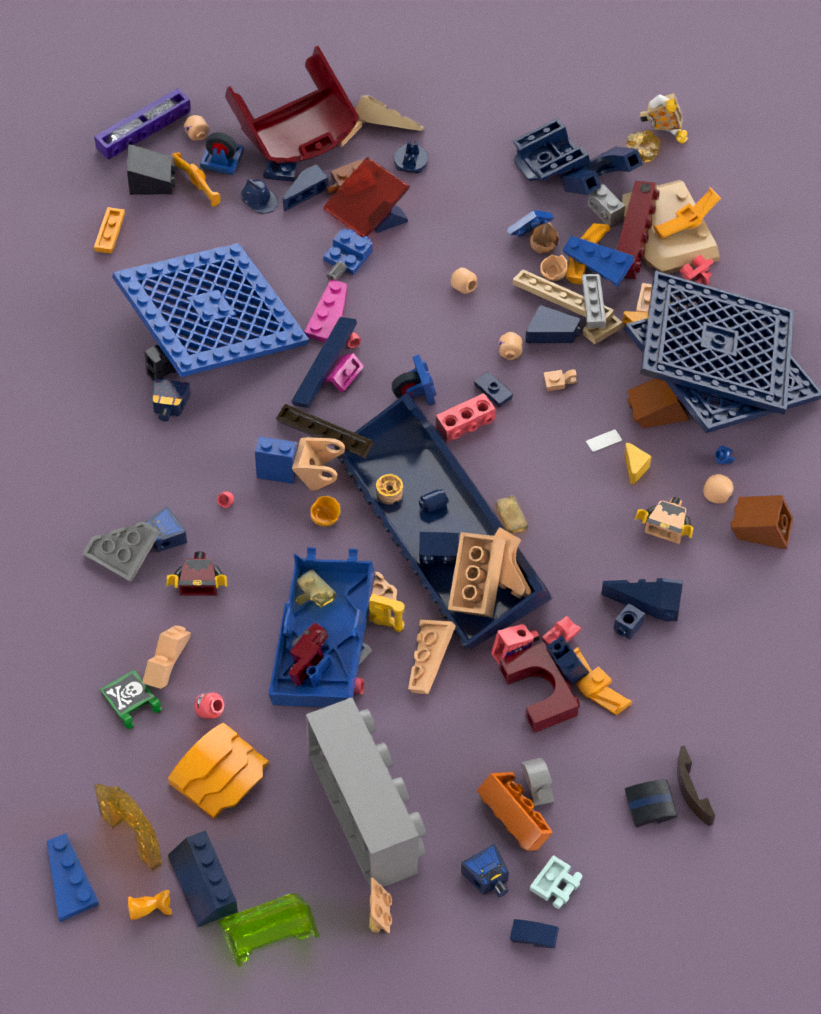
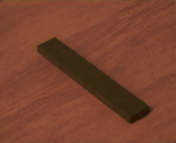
(320, 428)

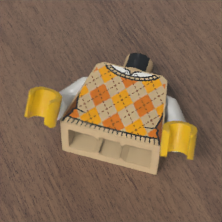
(666, 116)

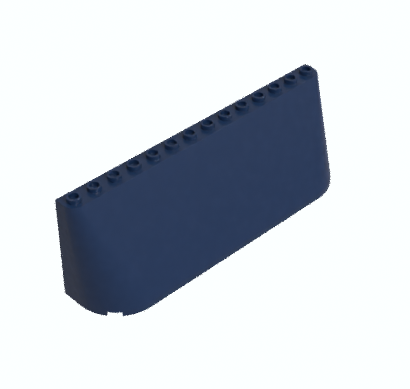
(422, 460)

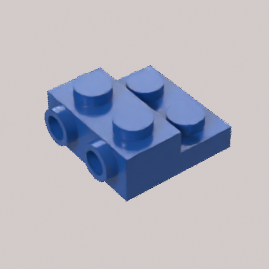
(349, 249)

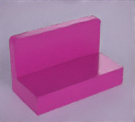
(344, 371)

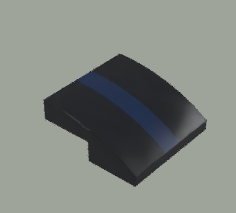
(651, 802)

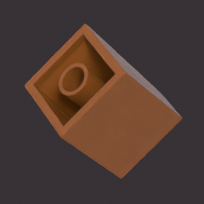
(655, 404)
(763, 520)

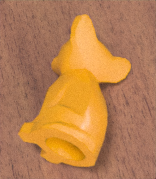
(144, 905)

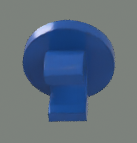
(722, 455)

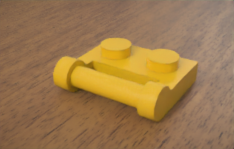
(380, 612)

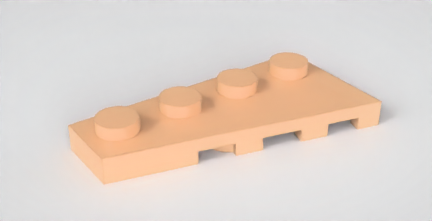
(431, 649)

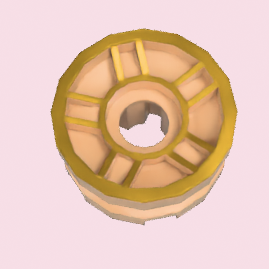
(385, 484)

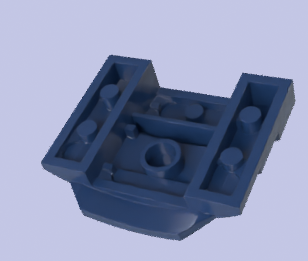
(548, 152)

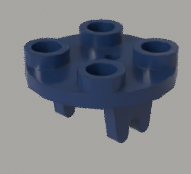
(411, 158)

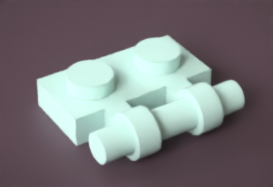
(550, 879)

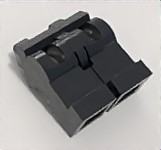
(157, 363)

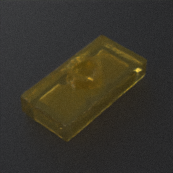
(512, 514)

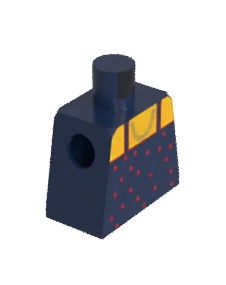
(170, 398)

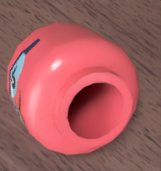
(209, 705)

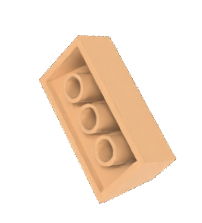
(476, 574)

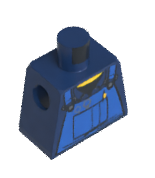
(171, 533)
(487, 871)

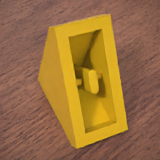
(636, 461)

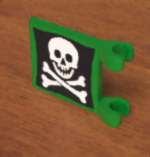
(128, 695)

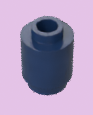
(433, 501)

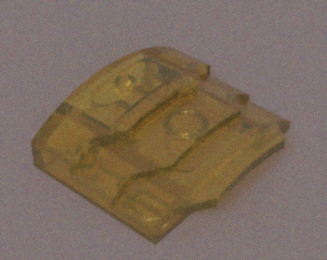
(117, 807)

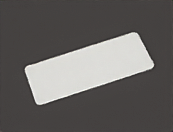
(603, 440)

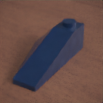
(656, 599)

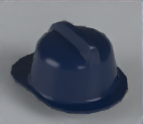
(259, 196)

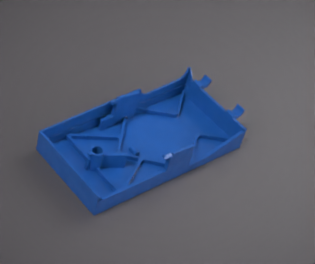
(345, 625)

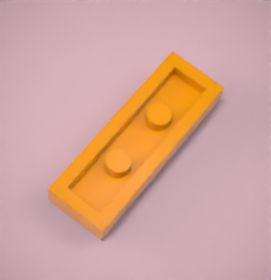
(109, 230)

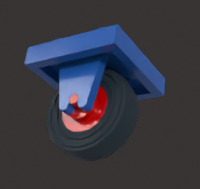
(221, 154)
(415, 382)

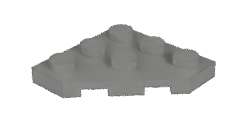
(123, 548)

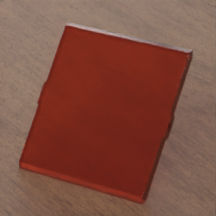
(366, 197)

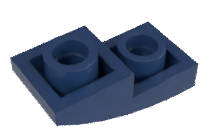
(534, 933)

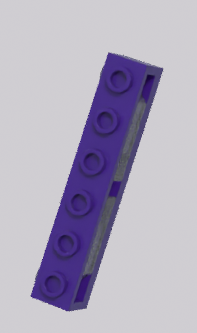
(142, 123)

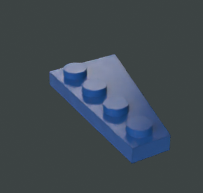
(607, 262)
(70, 882)

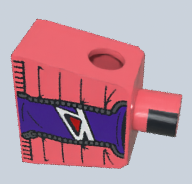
(512, 641)

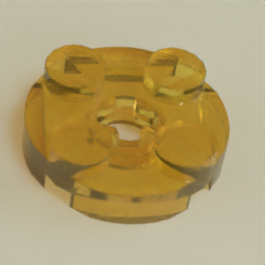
(645, 138)

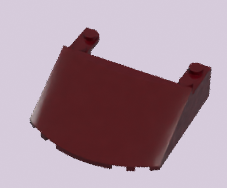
(304, 125)

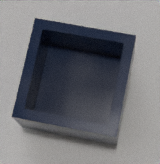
(438, 547)

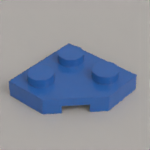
(529, 222)

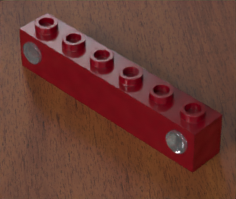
(637, 223)

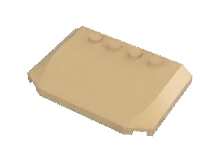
(681, 247)

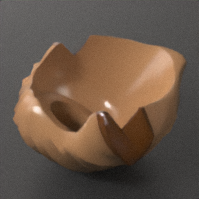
(544, 238)

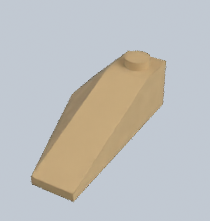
(375, 112)

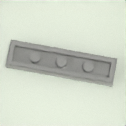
(593, 301)

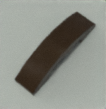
(700, 807)

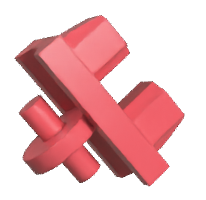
(702, 266)
(565, 628)

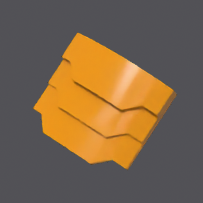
(218, 770)

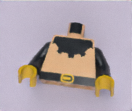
(667, 520)

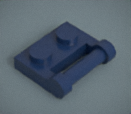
(285, 171)

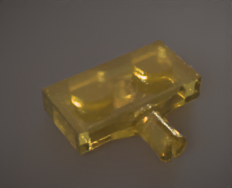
(314, 589)

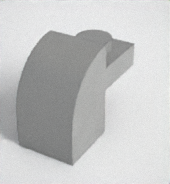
(539, 781)

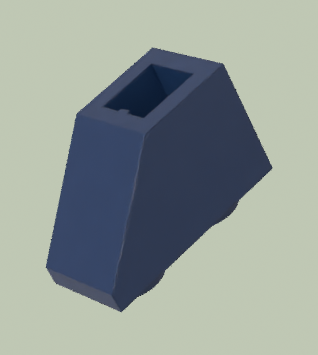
(567, 659)

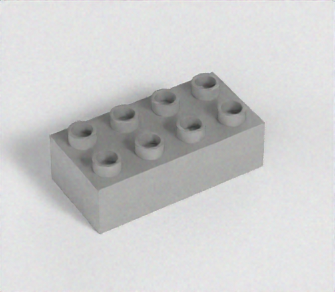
(363, 793)

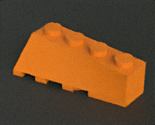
(514, 810)

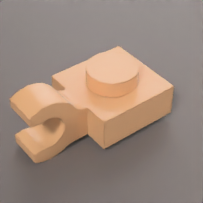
(556, 379)

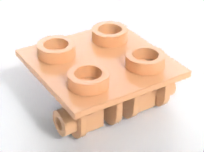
(380, 908)

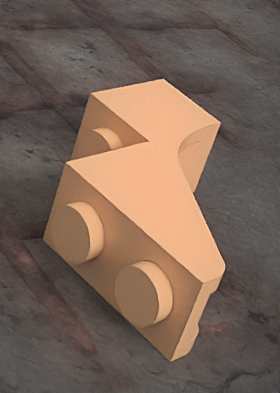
(510, 572)
(168, 650)

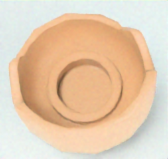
(554, 267)
(718, 488)

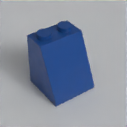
(275, 459)

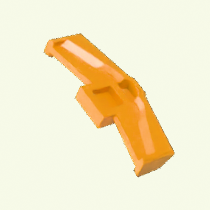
(197, 177)
(688, 216)
(593, 234)
(596, 688)

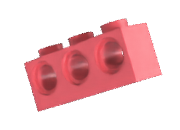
(465, 417)

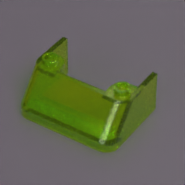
(266, 924)

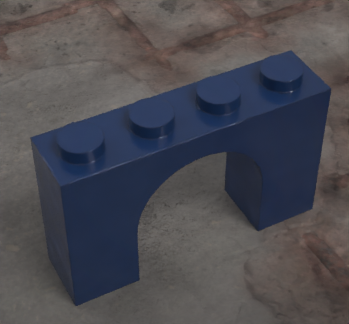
(586, 178)

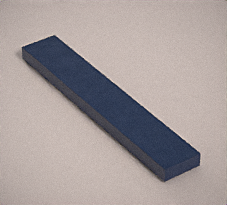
(324, 362)

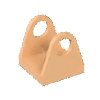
(311, 461)

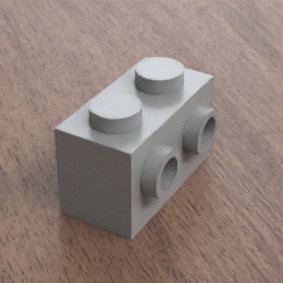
(606, 206)

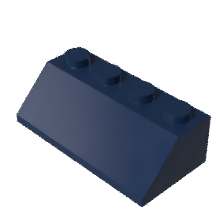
(202, 879)

